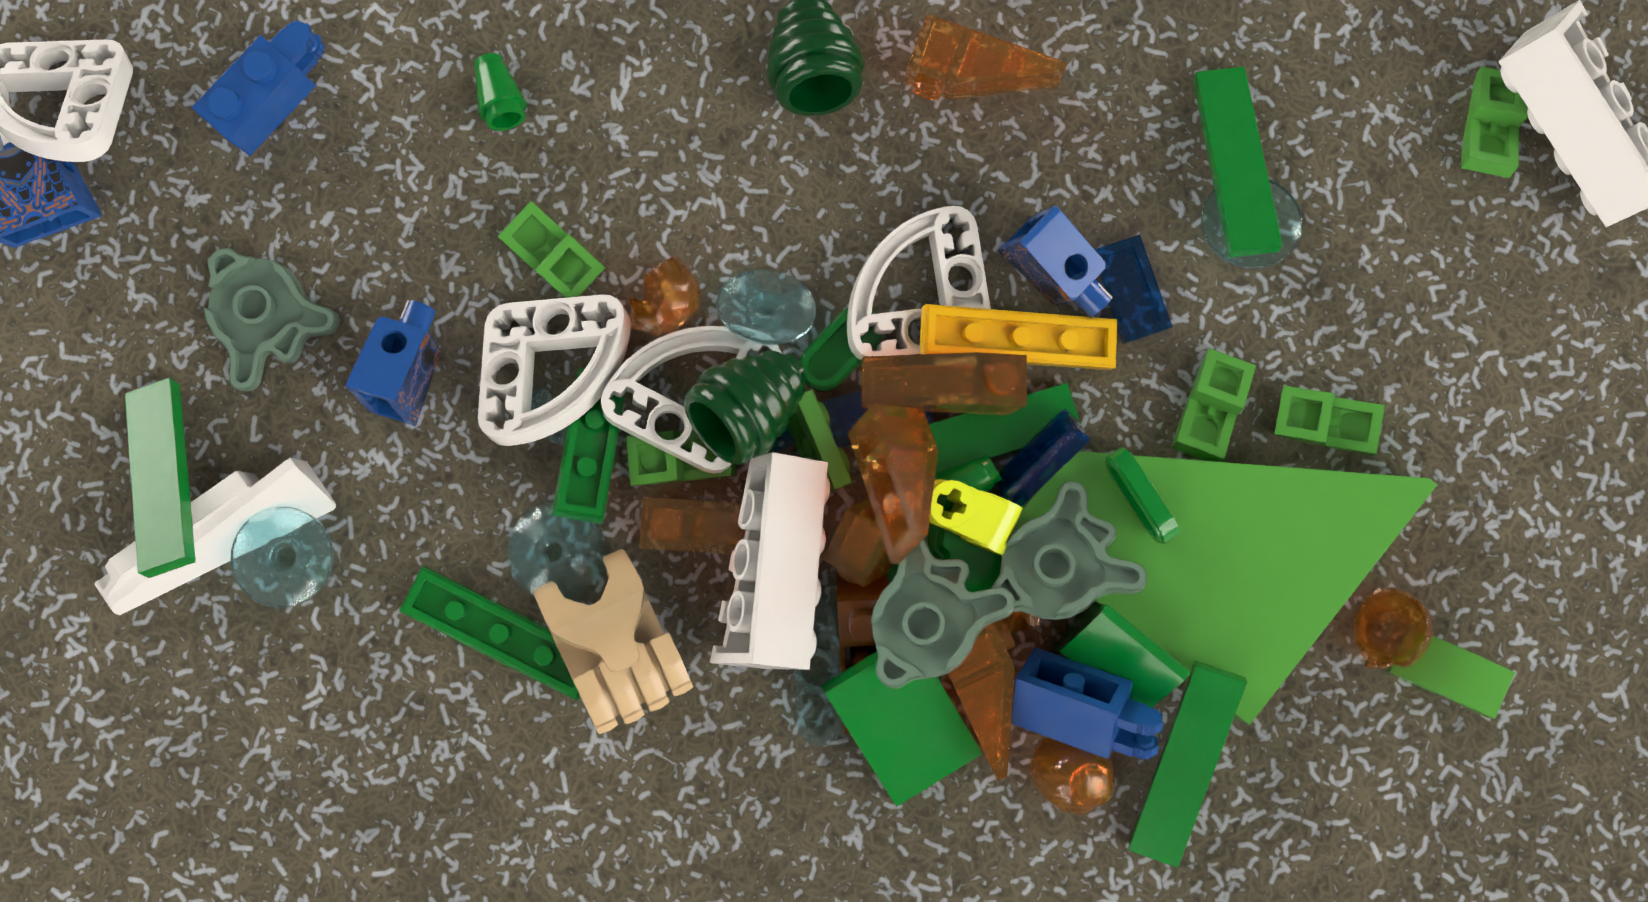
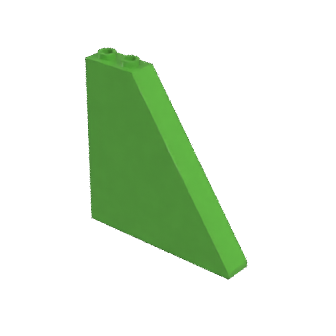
(1256, 557)

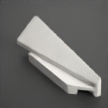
(216, 521)

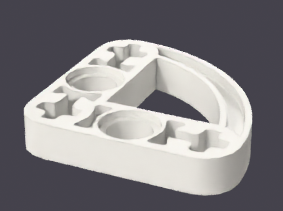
(91, 70)
(923, 225)
(521, 349)
(649, 357)

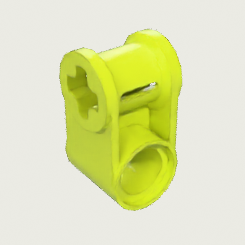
(975, 515)

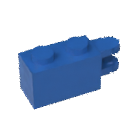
(262, 86)
(1083, 707)

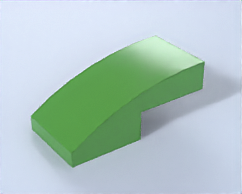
(1492, 126)
(551, 251)
(1213, 406)
(1329, 421)
(653, 466)
(1459, 677)

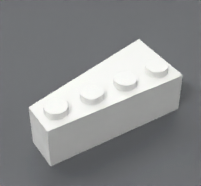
(1581, 113)
(776, 565)

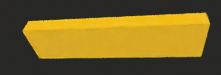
(1041, 336)

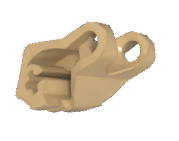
(615, 647)

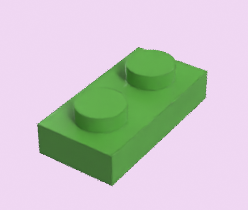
(815, 441)

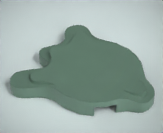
(260, 312)
(1061, 560)
(929, 619)

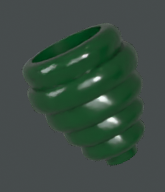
(813, 59)
(745, 404)

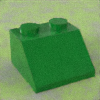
(1114, 645)

